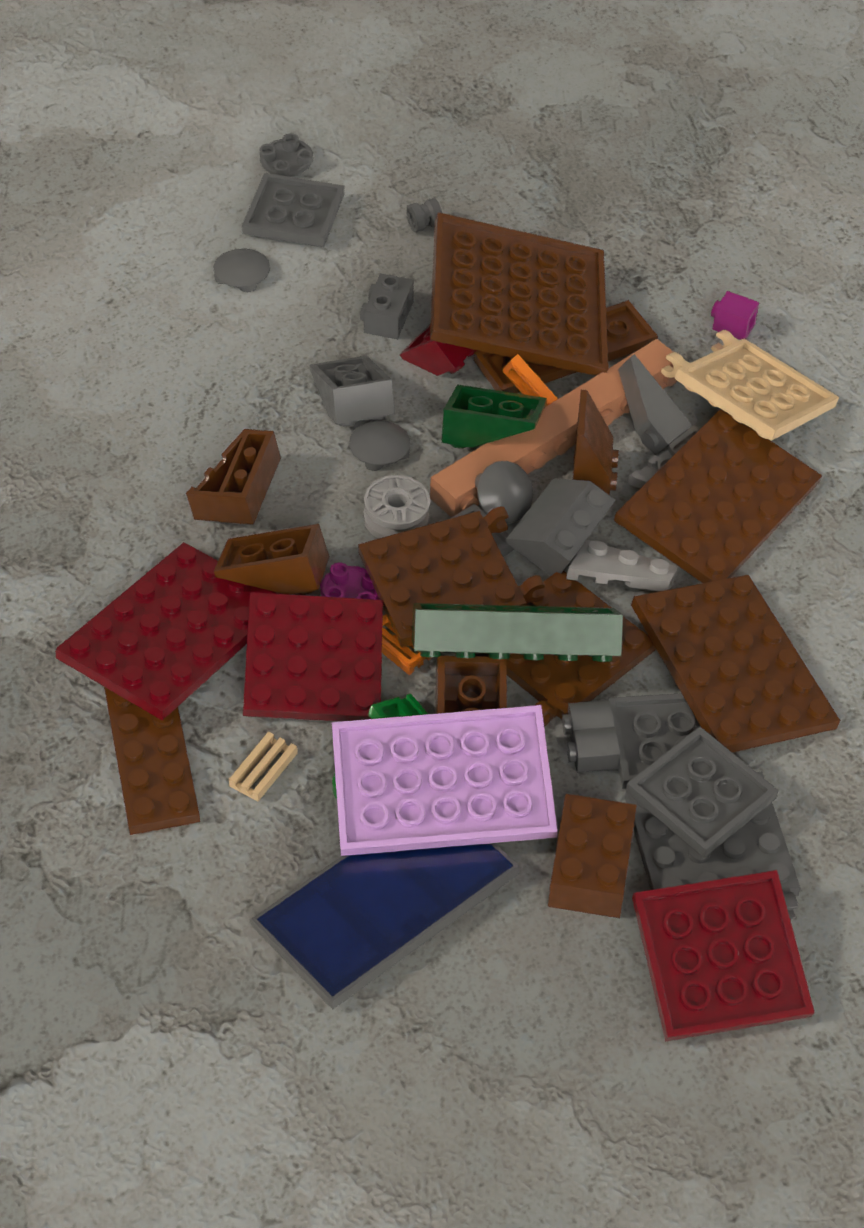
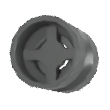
(423, 214)

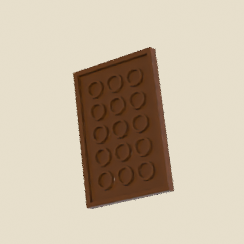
(717, 499)
(734, 663)

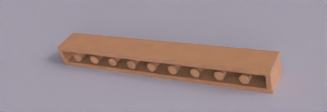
(555, 433)

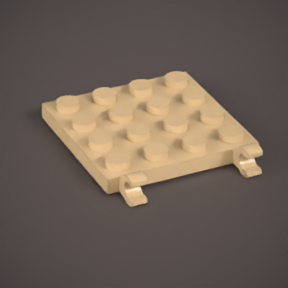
(752, 386)

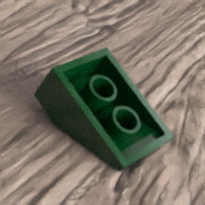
(486, 415)

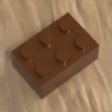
(592, 856)

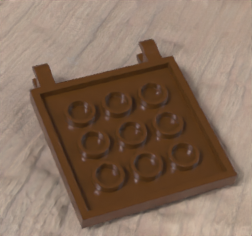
(446, 565)
(565, 682)

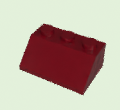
(434, 355)

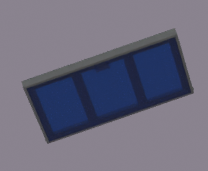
(377, 910)

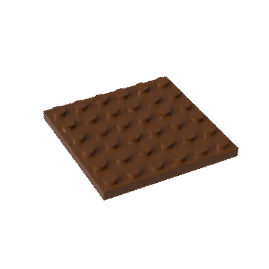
(519, 295)

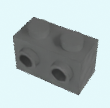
(387, 306)

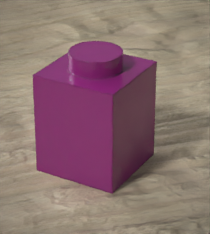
(735, 315)

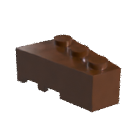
(239, 481)

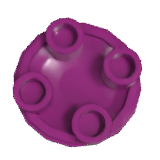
(347, 582)

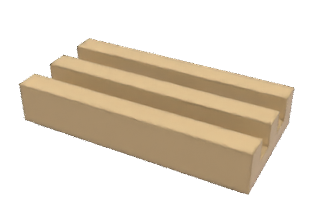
(253, 758)

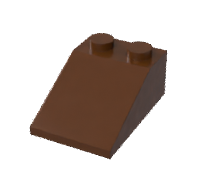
(594, 447)
(276, 560)
(470, 684)

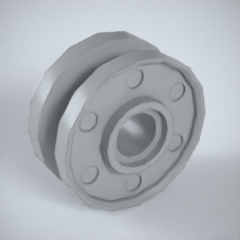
(395, 505)

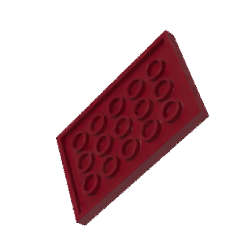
(164, 633)

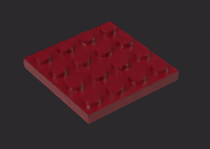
(313, 657)
(722, 955)

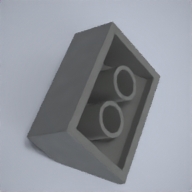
(559, 523)

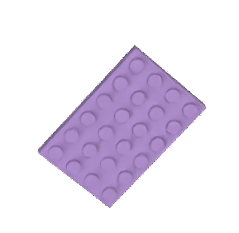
(443, 780)

